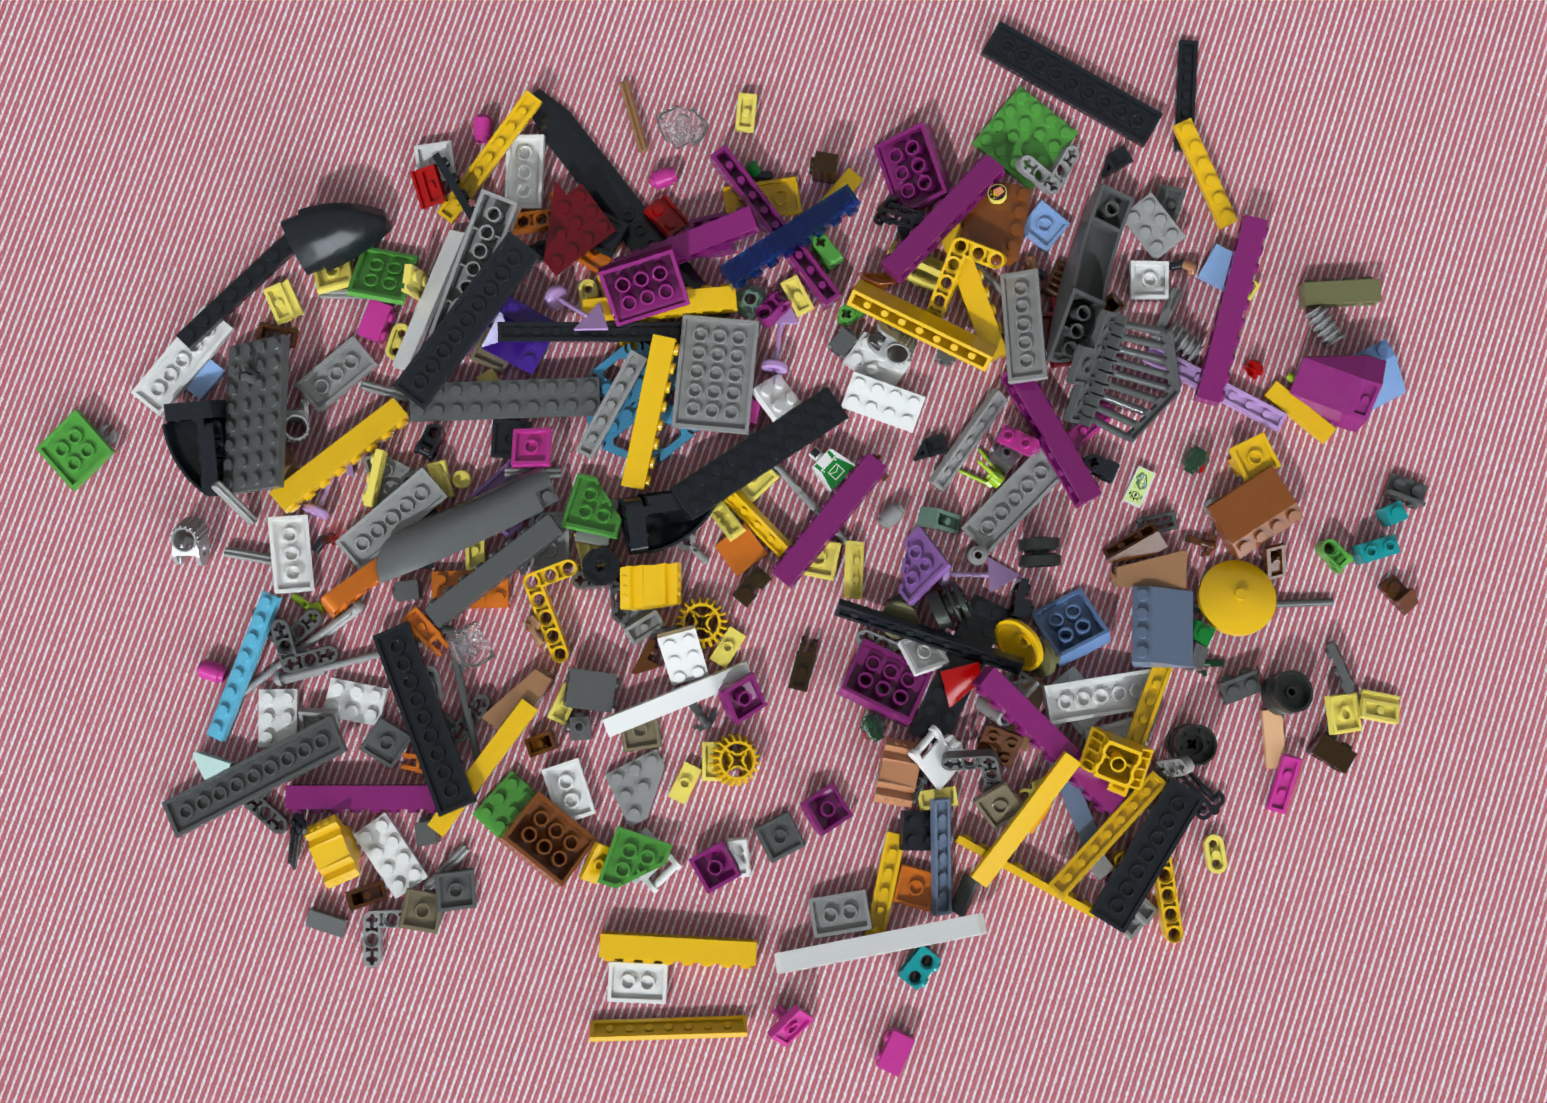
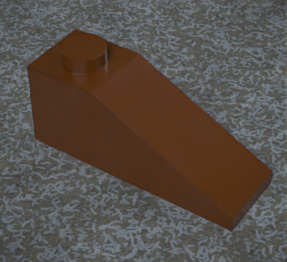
(1138, 544)

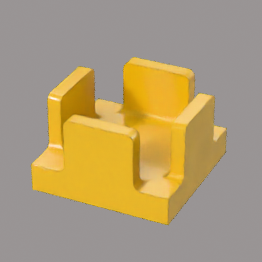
(1252, 457)

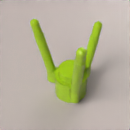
(994, 476)

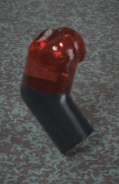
(324, 539)

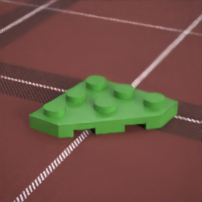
(591, 509)
(632, 857)

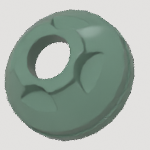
(748, 310)

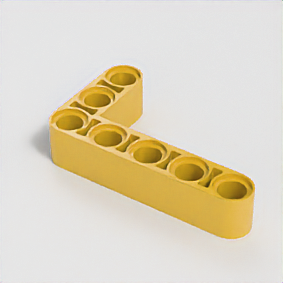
(954, 275)
(548, 606)
(1164, 903)

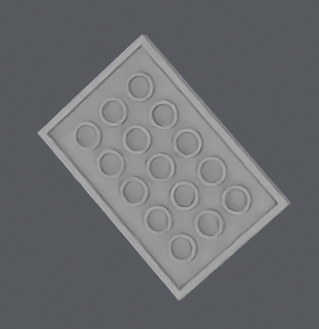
(715, 374)

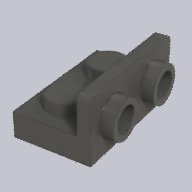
(1406, 490)
(1240, 686)

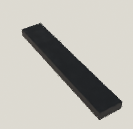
(1185, 84)

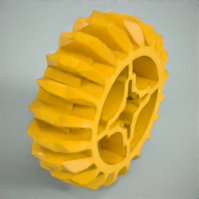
(715, 611)
(745, 750)

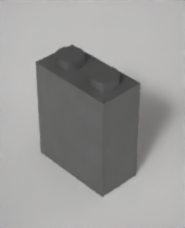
(590, 690)

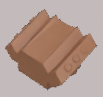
(896, 773)

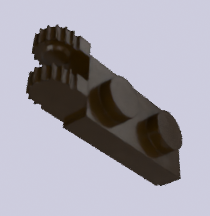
(803, 666)

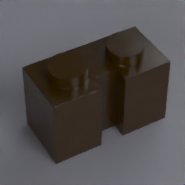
(823, 167)
(746, 590)
(1331, 752)

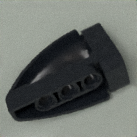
(334, 233)
(197, 440)
(655, 522)

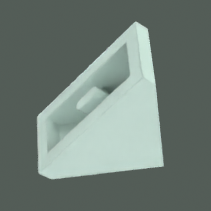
(210, 764)

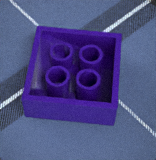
(518, 354)

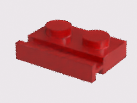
(429, 186)
(666, 216)

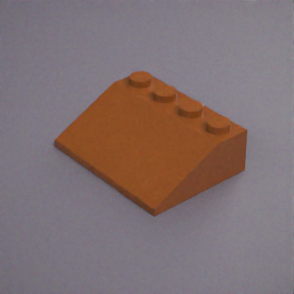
(999, 224)
(1254, 512)
(547, 839)

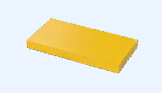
(781, 193)

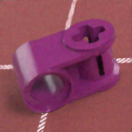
(774, 308)

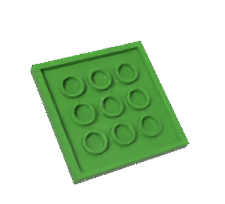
(1021, 129)

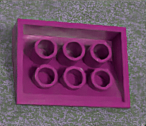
(914, 167)
(644, 285)
(878, 667)

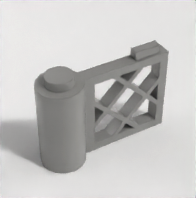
(996, 716)

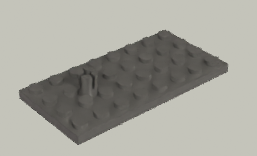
(256, 415)

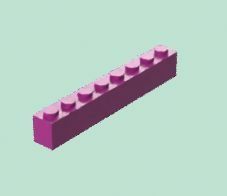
(942, 219)
(708, 236)
(1054, 441)
(830, 520)
(359, 797)

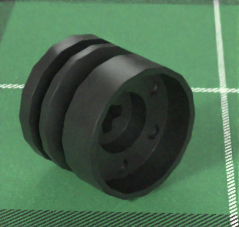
(948, 605)
(1202, 744)

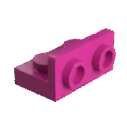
(1018, 441)

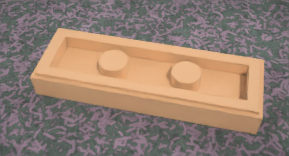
(1272, 738)

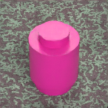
(482, 128)
(662, 178)
(212, 671)

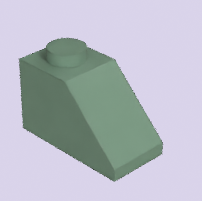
(939, 520)

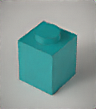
(1391, 514)

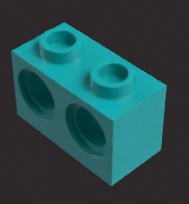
(1375, 549)
(914, 963)

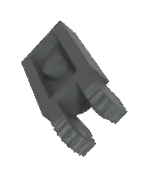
(1340, 668)

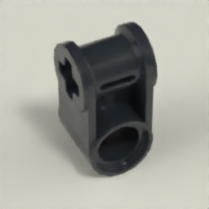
(430, 443)
(1103, 468)

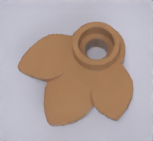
(533, 625)

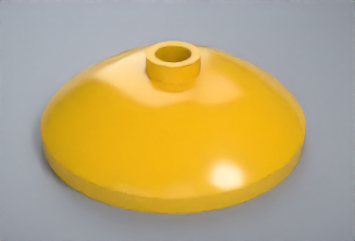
(1019, 639)

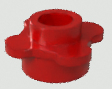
(1253, 368)

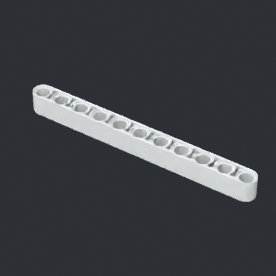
(880, 943)

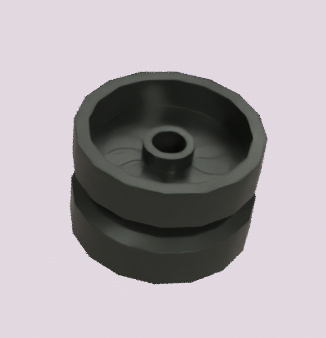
(1039, 552)
(1287, 693)

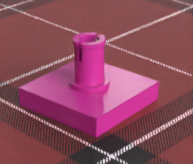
(531, 447)
(789, 1024)

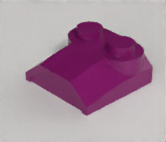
(741, 698)
(825, 809)
(715, 866)

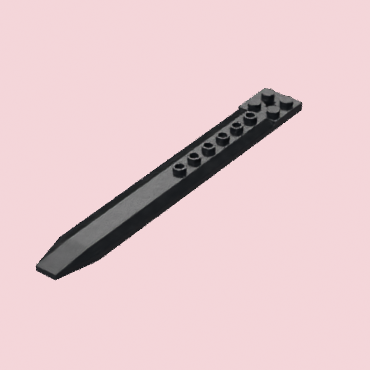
(601, 180)

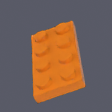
(496, 598)

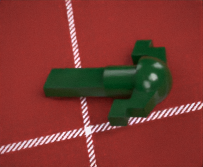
(1211, 663)

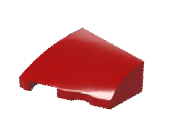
(959, 681)

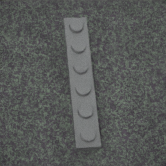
(611, 404)
(968, 440)

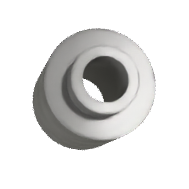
(890, 515)
(970, 556)

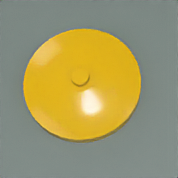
(1236, 598)

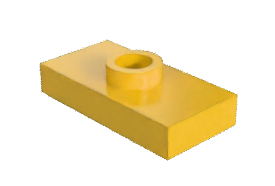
(594, 863)

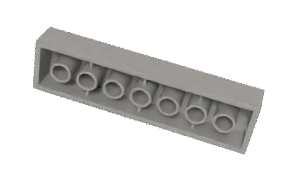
(487, 228)

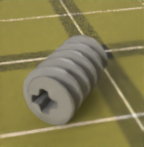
(1324, 325)
(1184, 342)

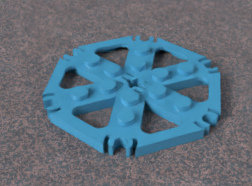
(628, 413)

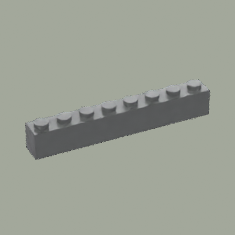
(494, 571)

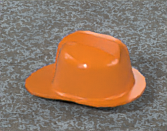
(879, 280)

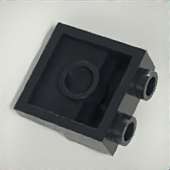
(1020, 607)

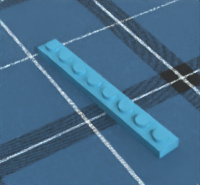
(244, 666)

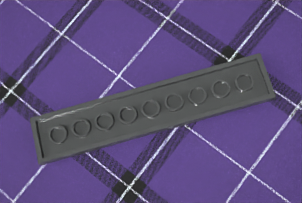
(511, 400)
(254, 776)

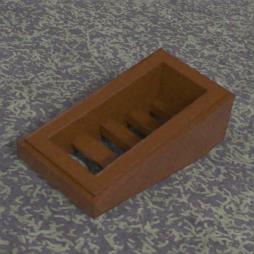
(1047, 290)
(265, 326)

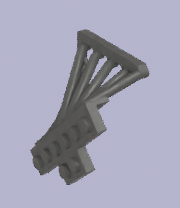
(1094, 364)

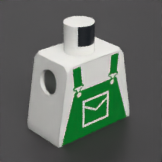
(830, 467)

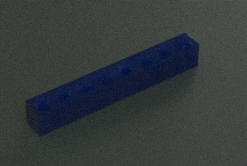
(790, 237)

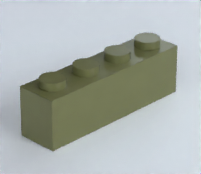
(1339, 293)

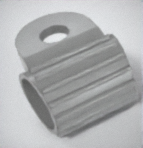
(896, 345)
(300, 416)
(199, 540)

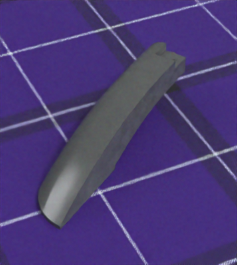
(1087, 272)
(465, 524)

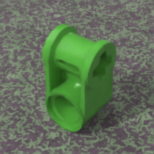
(828, 254)
(854, 315)
(1336, 558)

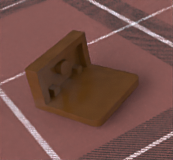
(1002, 741)

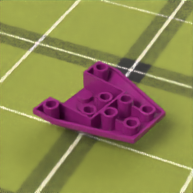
(1340, 387)

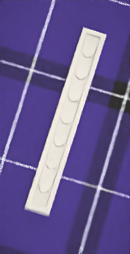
(429, 300)
(673, 700)

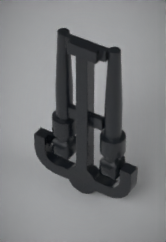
(882, 209)
(1213, 809)
(298, 828)

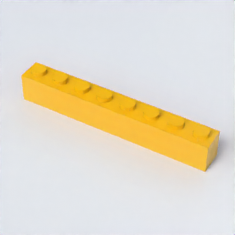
(976, 299)
(703, 301)
(922, 325)
(649, 412)
(340, 455)
(678, 948)

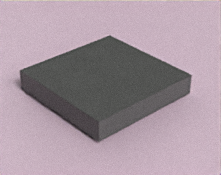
(385, 742)
(779, 836)
(455, 889)

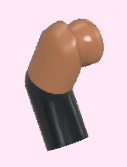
(1031, 263)
(1183, 263)

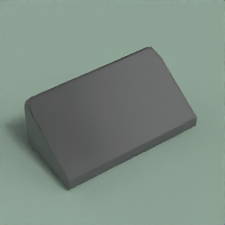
(964, 895)
(326, 922)

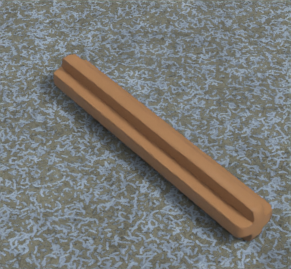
(634, 116)

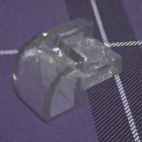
(682, 126)
(469, 646)

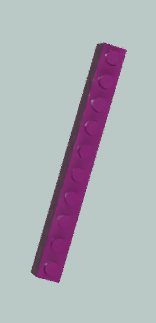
(771, 220)
(1230, 310)
(1042, 735)

